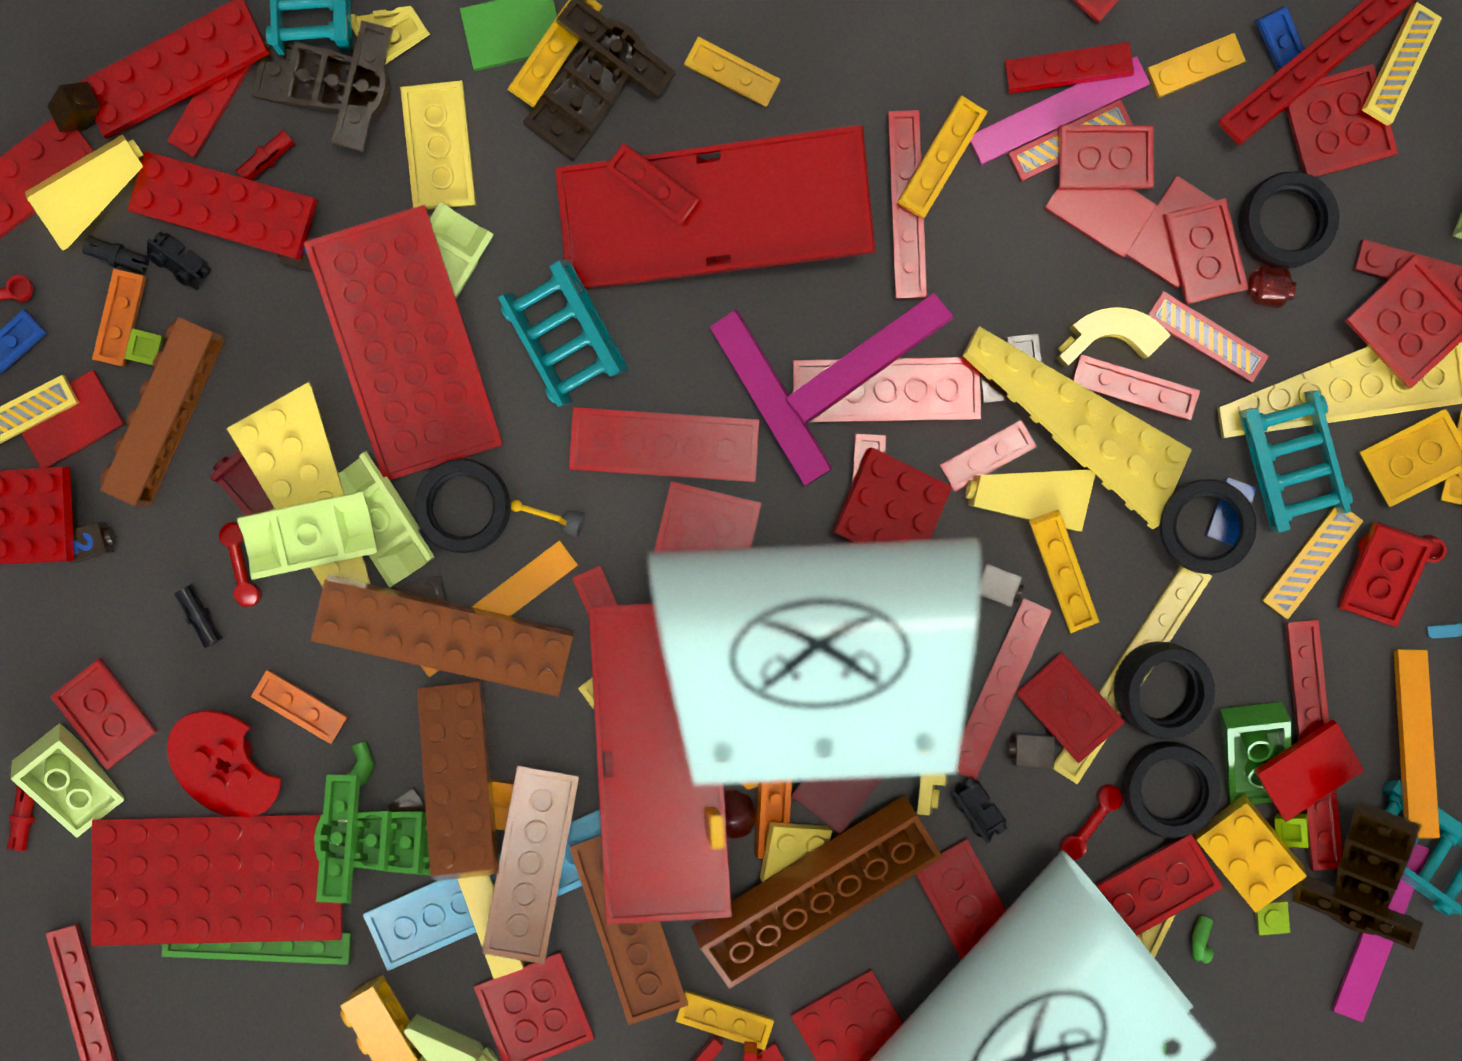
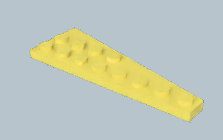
(1354, 389)
(1111, 442)
(295, 462)

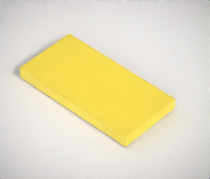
(438, 145)

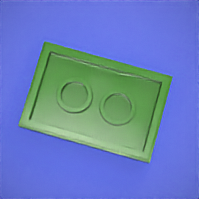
(505, 30)

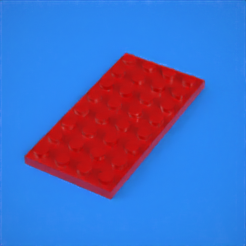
(403, 342)
(208, 881)

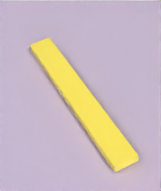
(1158, 626)

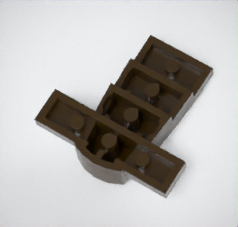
(593, 79)
(332, 82)
(1368, 877)

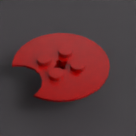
(215, 767)

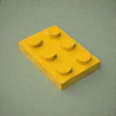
(1415, 458)

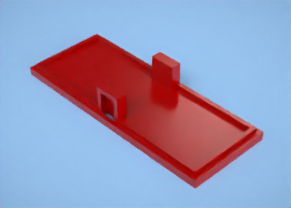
(755, 209)
(648, 805)

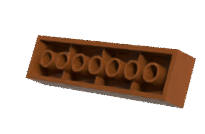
(442, 635)
(817, 892)

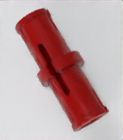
(265, 156)
(20, 821)

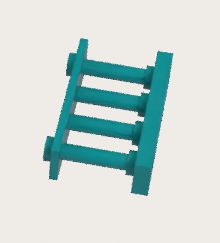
(338, 30)
(593, 332)
(1273, 483)
(1450, 836)

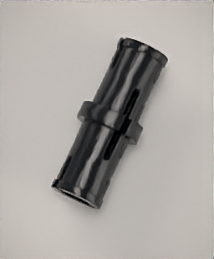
(116, 254)
(198, 616)

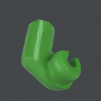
(364, 764)
(1199, 940)

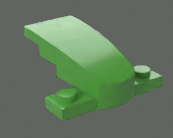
(364, 840)

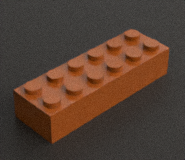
(162, 413)
(457, 781)

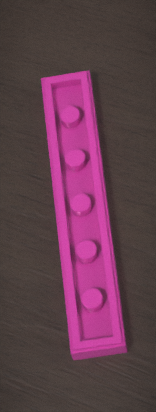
(1053, 112)
(869, 358)
(770, 397)
(1372, 953)

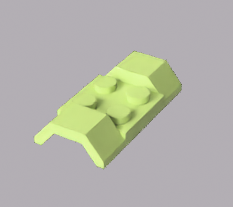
(459, 243)
(308, 534)
(397, 538)

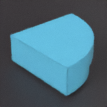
(1445, 630)

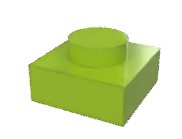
(143, 346)
(1294, 831)
(1273, 918)

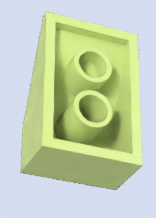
(65, 780)
(443, 1044)

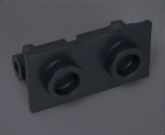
(165, 252)
(983, 820)

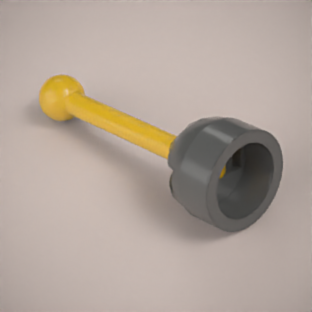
(570, 522)

